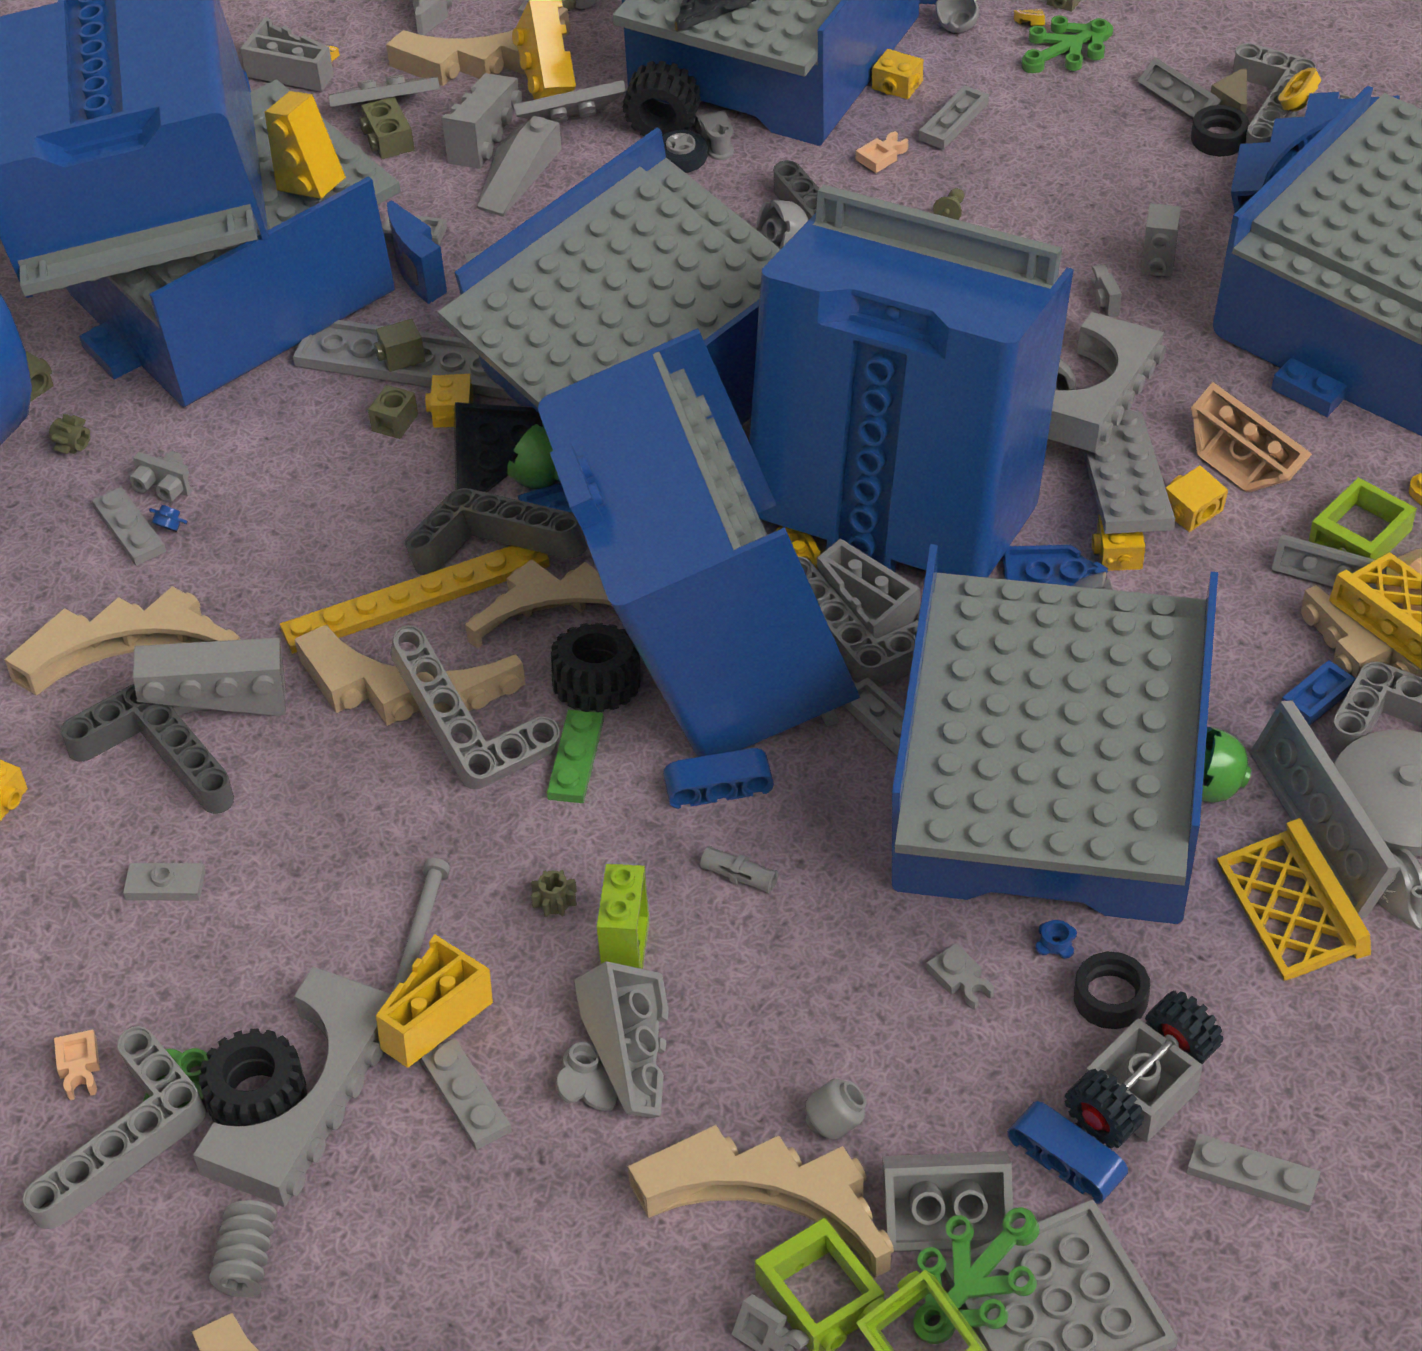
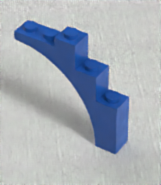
(1261, 161)

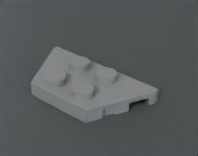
(394, 86)
(579, 102)

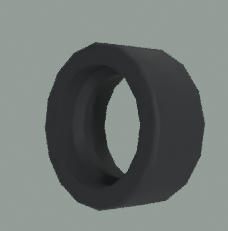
(1215, 143)
(1106, 1014)

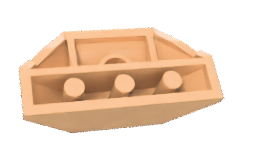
(1243, 443)

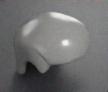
(957, 15)

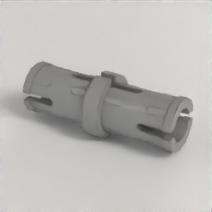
(739, 869)

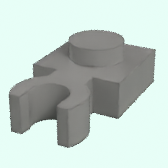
(1106, 291)
(958, 971)
(763, 1328)

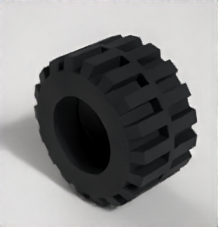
(663, 83)
(595, 667)
(248, 1057)

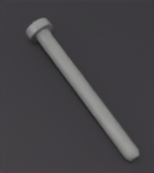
(434, 870)

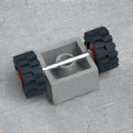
(1146, 1072)

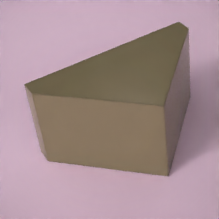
(1232, 90)

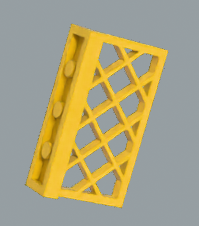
(1375, 608)
(1326, 894)

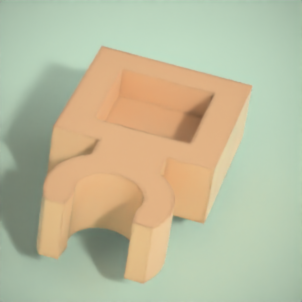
(880, 154)
(76, 1060)

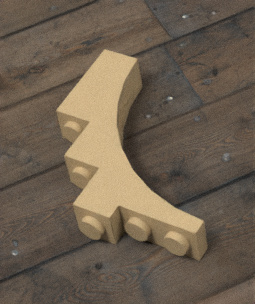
(448, 56)
(534, 590)
(74, 641)
(1352, 641)
(350, 678)
(771, 1174)

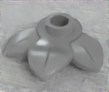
(585, 1078)

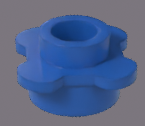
(167, 518)
(1061, 931)

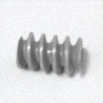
(242, 1248)

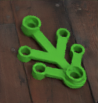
(1096, 31)
(973, 1280)

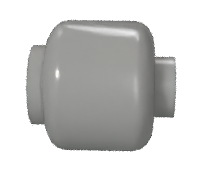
(835, 1109)

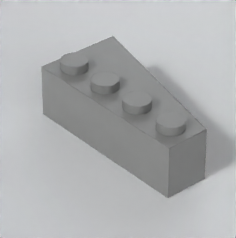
(480, 120)
(213, 675)

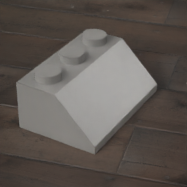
(932, 1188)

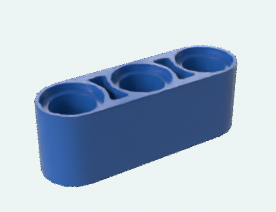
(717, 777)
(1068, 1150)

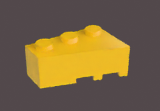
(542, 49)
(301, 147)
(433, 1002)

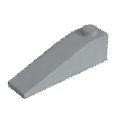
(519, 163)
(622, 1018)

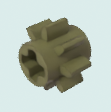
(69, 434)
(553, 892)

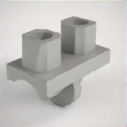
(165, 472)

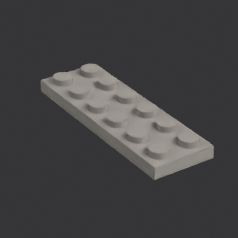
(1129, 480)
(1318, 794)

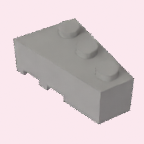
(291, 59)
(869, 589)

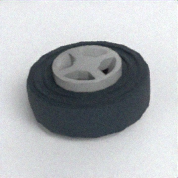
(685, 149)

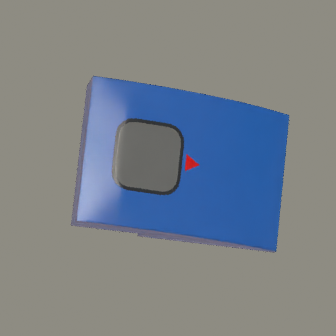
(416, 254)

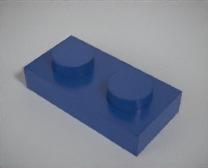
(1320, 691)

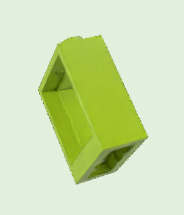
(1376, 501)
(623, 915)
(795, 1255)
(912, 1290)

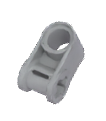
(717, 133)

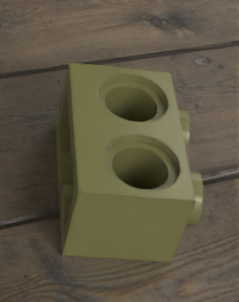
(386, 128)

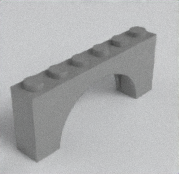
(1129, 356)
(276, 1154)

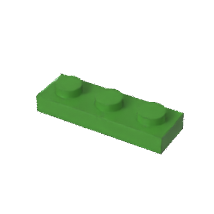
(575, 756)

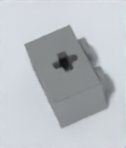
(1160, 240)

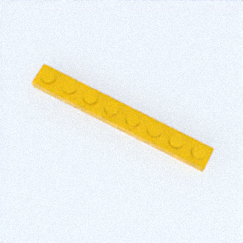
(413, 594)

